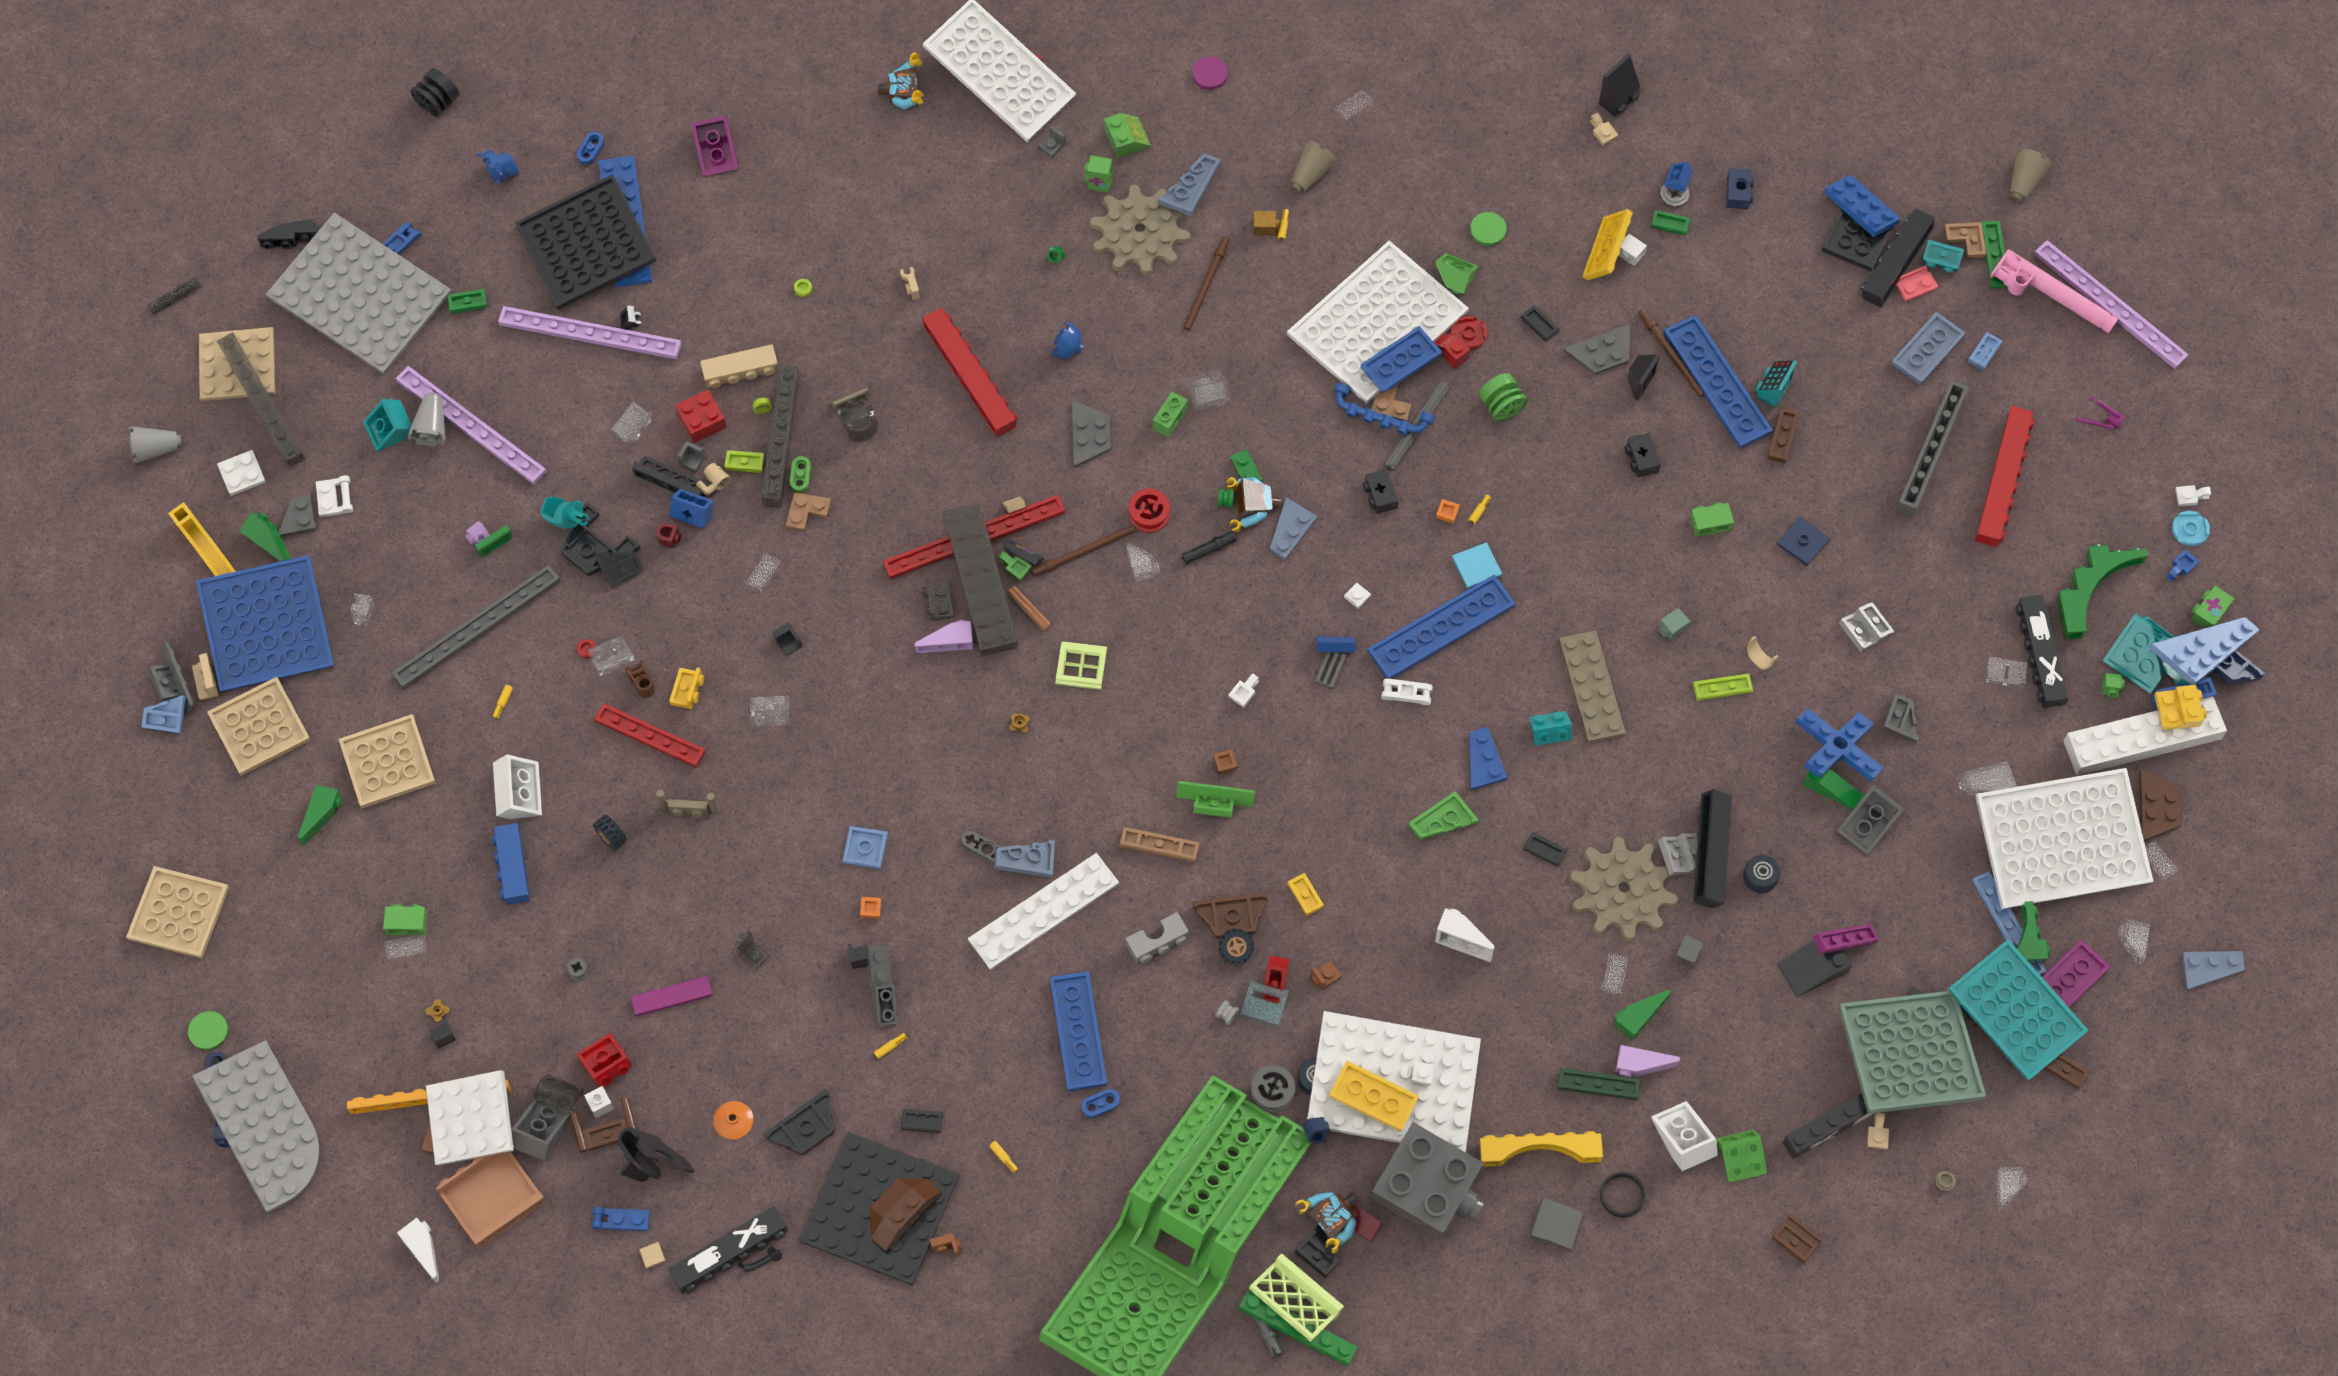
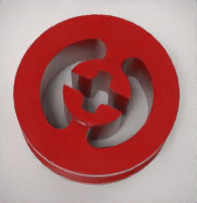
(1142, 518)

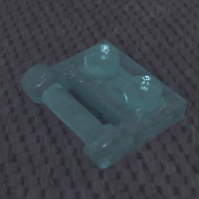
(1262, 1008)

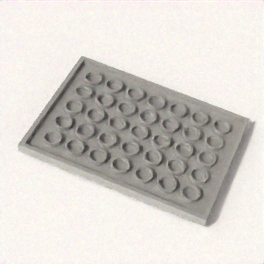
(358, 293)

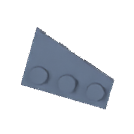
(1028, 859)

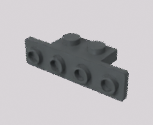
(169, 680)

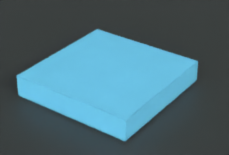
(1476, 565)

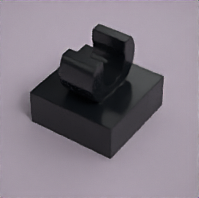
(627, 318)

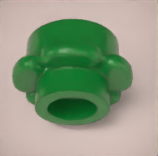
(1053, 257)

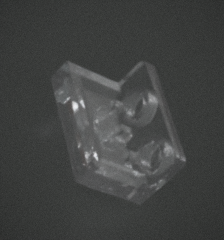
(631, 422)
(610, 655)
(770, 711)

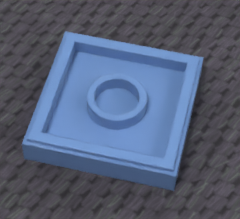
(865, 847)

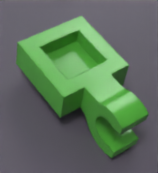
(1015, 567)

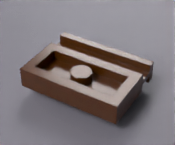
(1797, 1238)

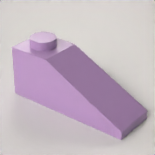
(949, 638)
(1639, 1062)

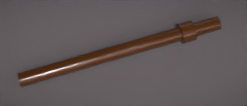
(1218, 255)
(1652, 325)
(1052, 564)

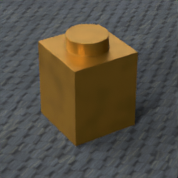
(1265, 223)

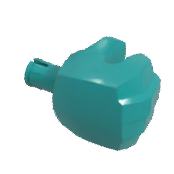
(563, 513)

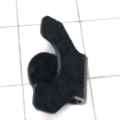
(640, 1152)

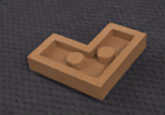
(1967, 233)
(1387, 405)
(806, 505)

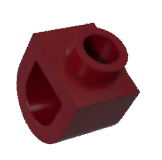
(668, 535)

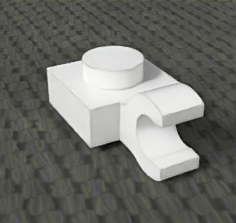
(2189, 495)
(1243, 692)

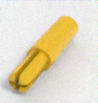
(1283, 224)
(1479, 509)
(502, 700)
(889, 1046)
(1003, 1156)

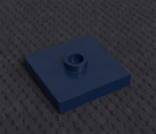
(1803, 541)

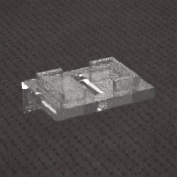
(2016, 672)

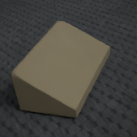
(854, 397)

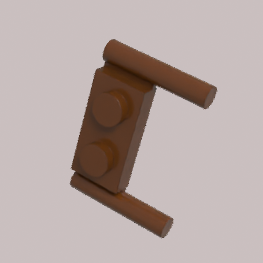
(603, 1134)

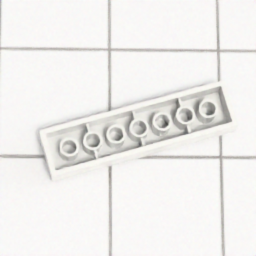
(2138, 739)

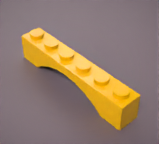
(200, 540)
(1582, 1147)

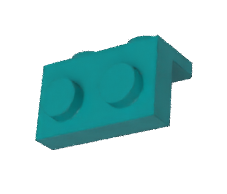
(1943, 256)
(1551, 728)

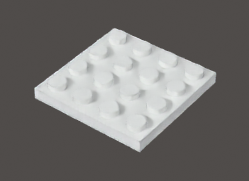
(469, 1118)

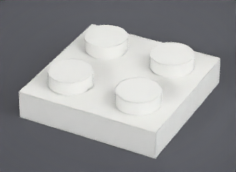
(241, 473)

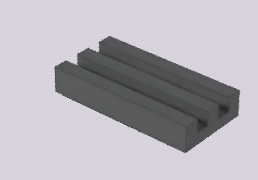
(1335, 655)

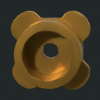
(1024, 719)
(437, 1004)

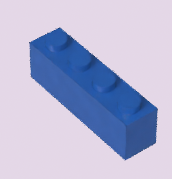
(511, 863)

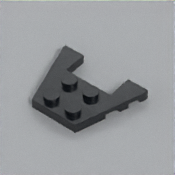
(583, 543)

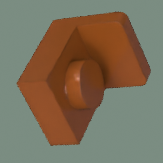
(1325, 975)
(943, 1243)

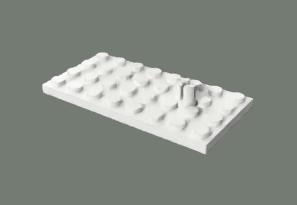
(999, 70)

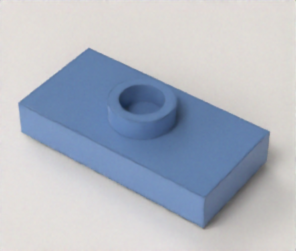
(1985, 351)

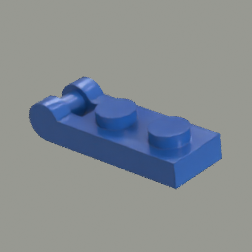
(398, 242)
(621, 1219)

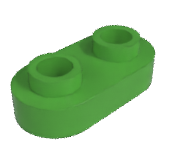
(800, 475)

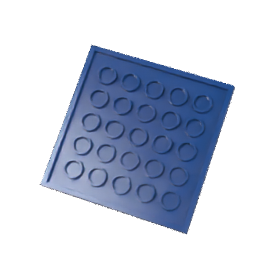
(265, 623)

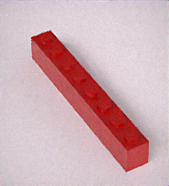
(969, 372)
(2004, 476)

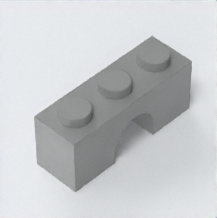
(1143, 948)

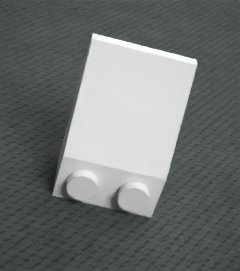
(1460, 934)
(1685, 1136)

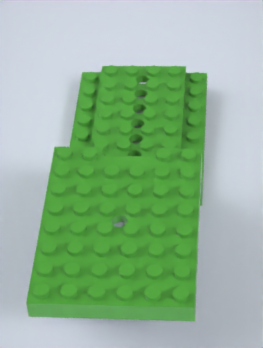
(1095, 1317)

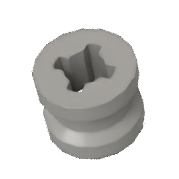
(1227, 1012)

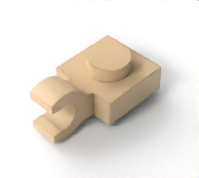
(1604, 132)
(911, 287)
(1877, 1135)

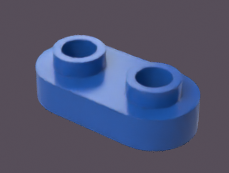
(590, 149)
(1100, 1104)

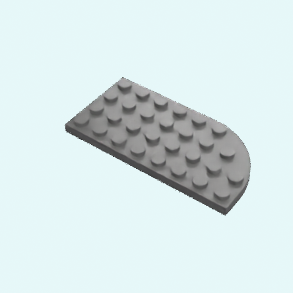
(262, 1123)

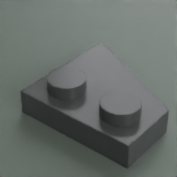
(298, 517)
(1901, 718)

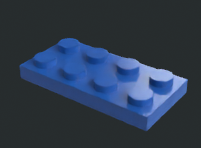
(1862, 205)
(1401, 359)

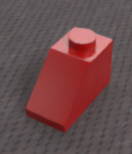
(1453, 349)
(1276, 976)

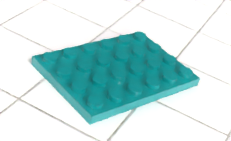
(2017, 1010)

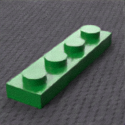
(1994, 250)

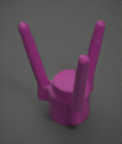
(2114, 418)

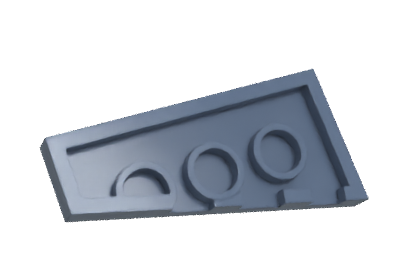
(1191, 186)

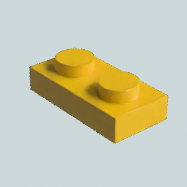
(1305, 894)

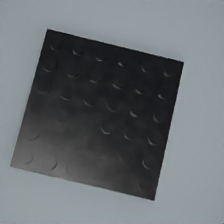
(585, 242)
(855, 1182)

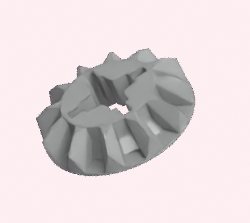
(1675, 201)

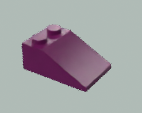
(715, 145)

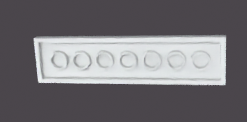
(1043, 911)

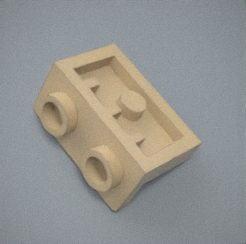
(205, 678)

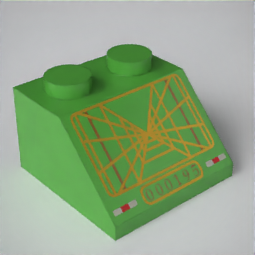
(1125, 134)

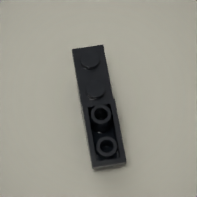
(289, 234)

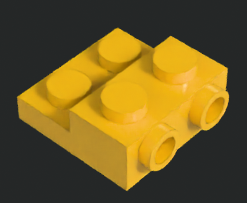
(2180, 708)

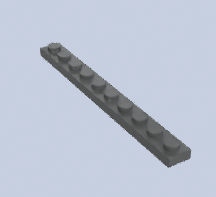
(476, 627)

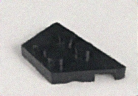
(805, 1126)

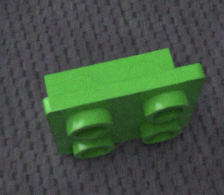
(1742, 1155)

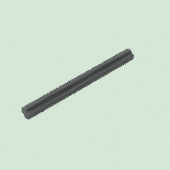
(1407, 440)

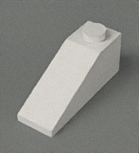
(420, 1243)

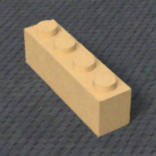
(739, 366)

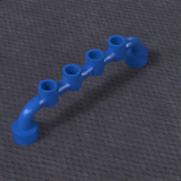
(1385, 420)

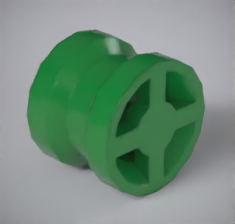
(1225, 498)

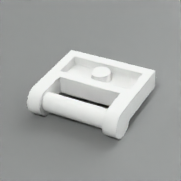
(328, 496)

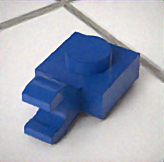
(2182, 564)

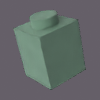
(1674, 624)

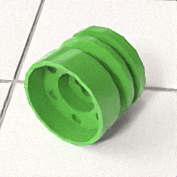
(1503, 397)

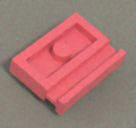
(1916, 284)

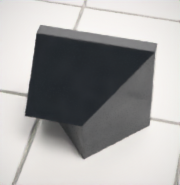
(1642, 372)

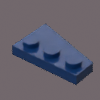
(1484, 760)

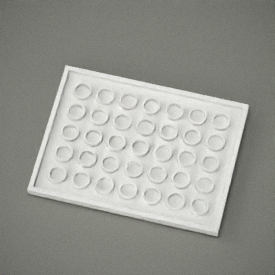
(1372, 311)
(2064, 838)
(1391, 1054)

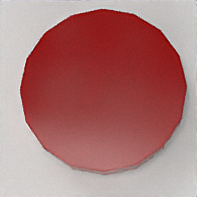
(1470, 331)

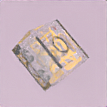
(1207, 390)

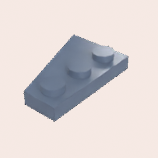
(1291, 528)
(2206, 967)

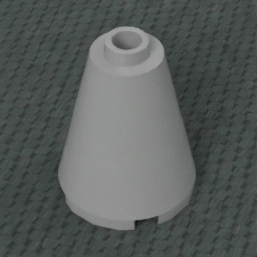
(429, 422)
(151, 443)

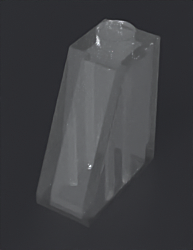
(1987, 779)

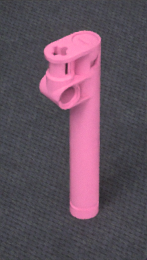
(2019, 273)

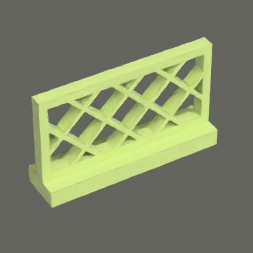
(1305, 1288)

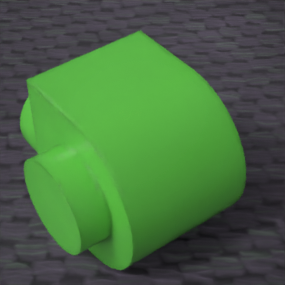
(2112, 684)

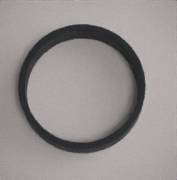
(1619, 1214)

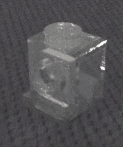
(362, 609)

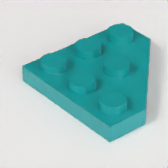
(2132, 654)

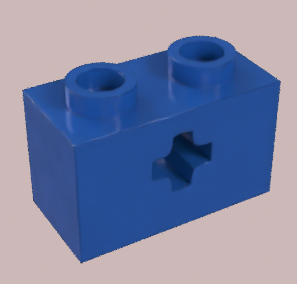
(691, 508)

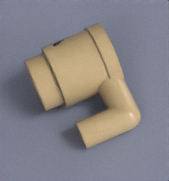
(715, 475)

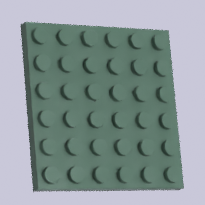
(1911, 1052)

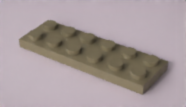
(1592, 686)

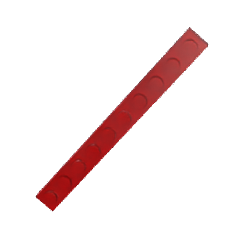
(996, 529)

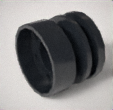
(434, 92)

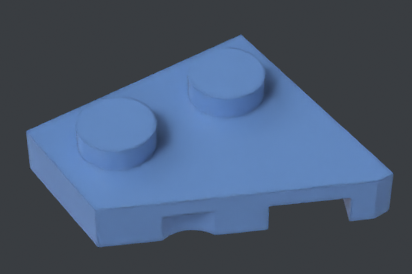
(165, 715)

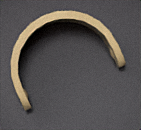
(1759, 658)

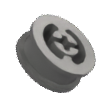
(1259, 1082)

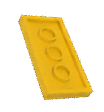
(1607, 245)
(1373, 1096)

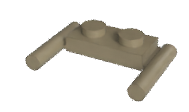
(681, 807)

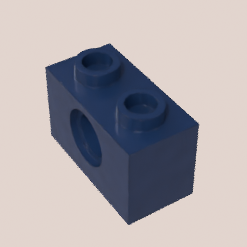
(1739, 179)

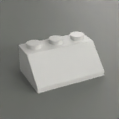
(517, 787)

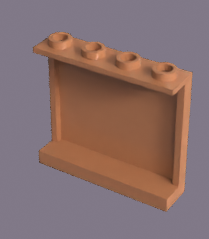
(490, 1196)

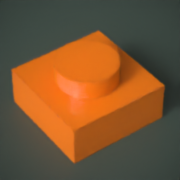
(1447, 511)
(870, 907)

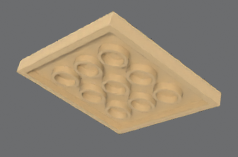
(217, 376)
(258, 726)
(387, 761)
(177, 912)

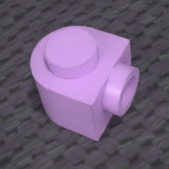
(476, 533)

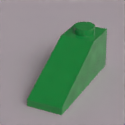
(265, 534)
(1834, 788)
(320, 810)
(1638, 1014)

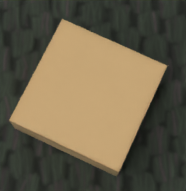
(1014, 504)
(652, 1255)

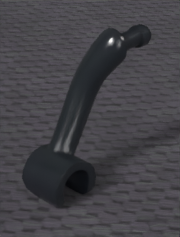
(772, 1255)

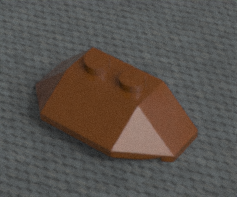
(900, 1209)

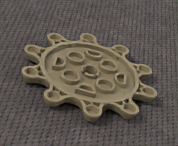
(1139, 247)
(1615, 907)

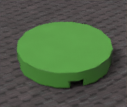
(1488, 228)
(208, 1030)

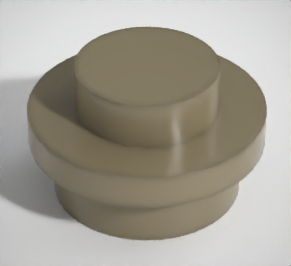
(1945, 1181)

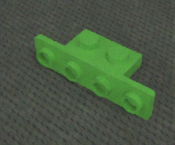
(1214, 799)

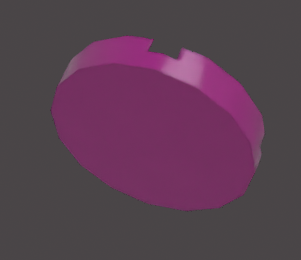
(1210, 72)

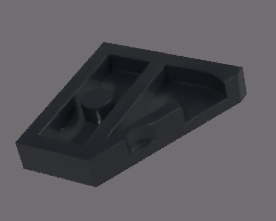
(618, 565)
(1315, 1253)

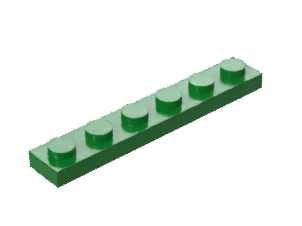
(1325, 1342)

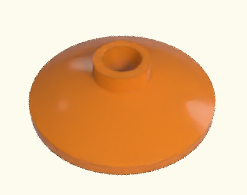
(733, 1129)

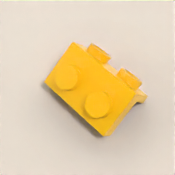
(686, 688)

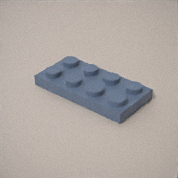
(1928, 348)

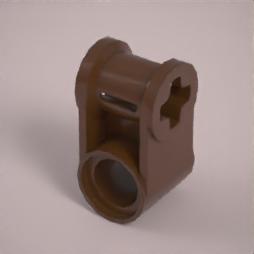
(639, 677)

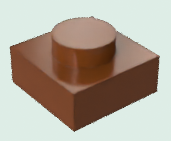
(1225, 761)

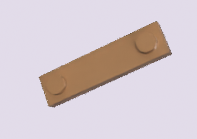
(1159, 844)

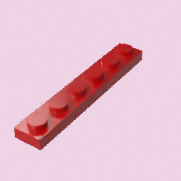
(650, 735)

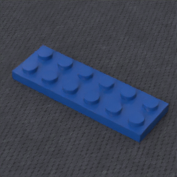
(1078, 1031)

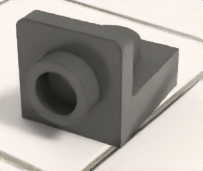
(1053, 142)

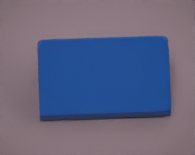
(1679, 176)
(1335, 644)

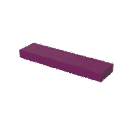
(1845, 938)
(671, 996)

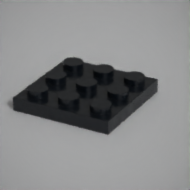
(1853, 243)

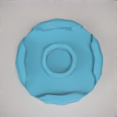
(2185, 531)

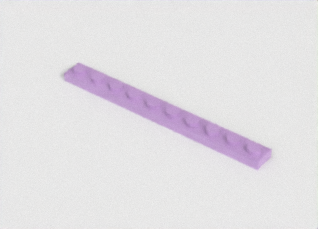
(2111, 303)
(590, 332)
(474, 427)

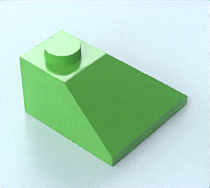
(1456, 273)

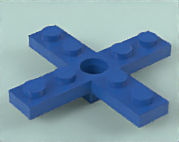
(1844, 739)

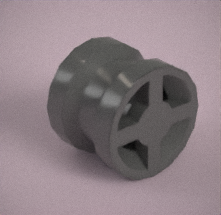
(579, 973)

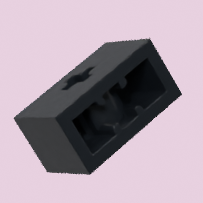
(1643, 455)
(1383, 501)

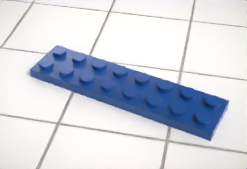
(626, 176)
(1718, 381)
(1441, 627)

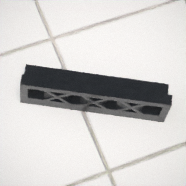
(665, 481)

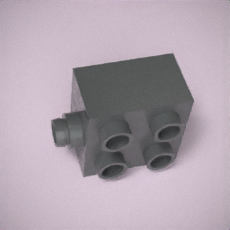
(1428, 1182)

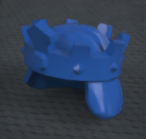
(499, 165)

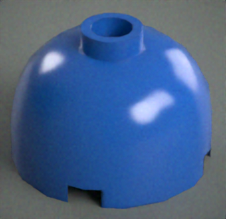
(1068, 342)

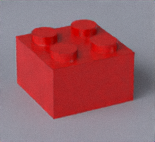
(700, 416)

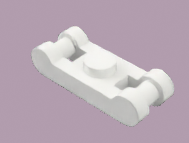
(1407, 691)

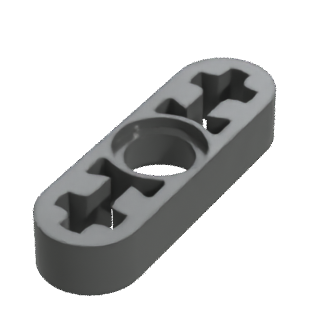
(985, 842)

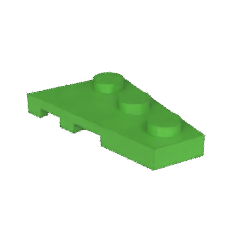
(1443, 817)

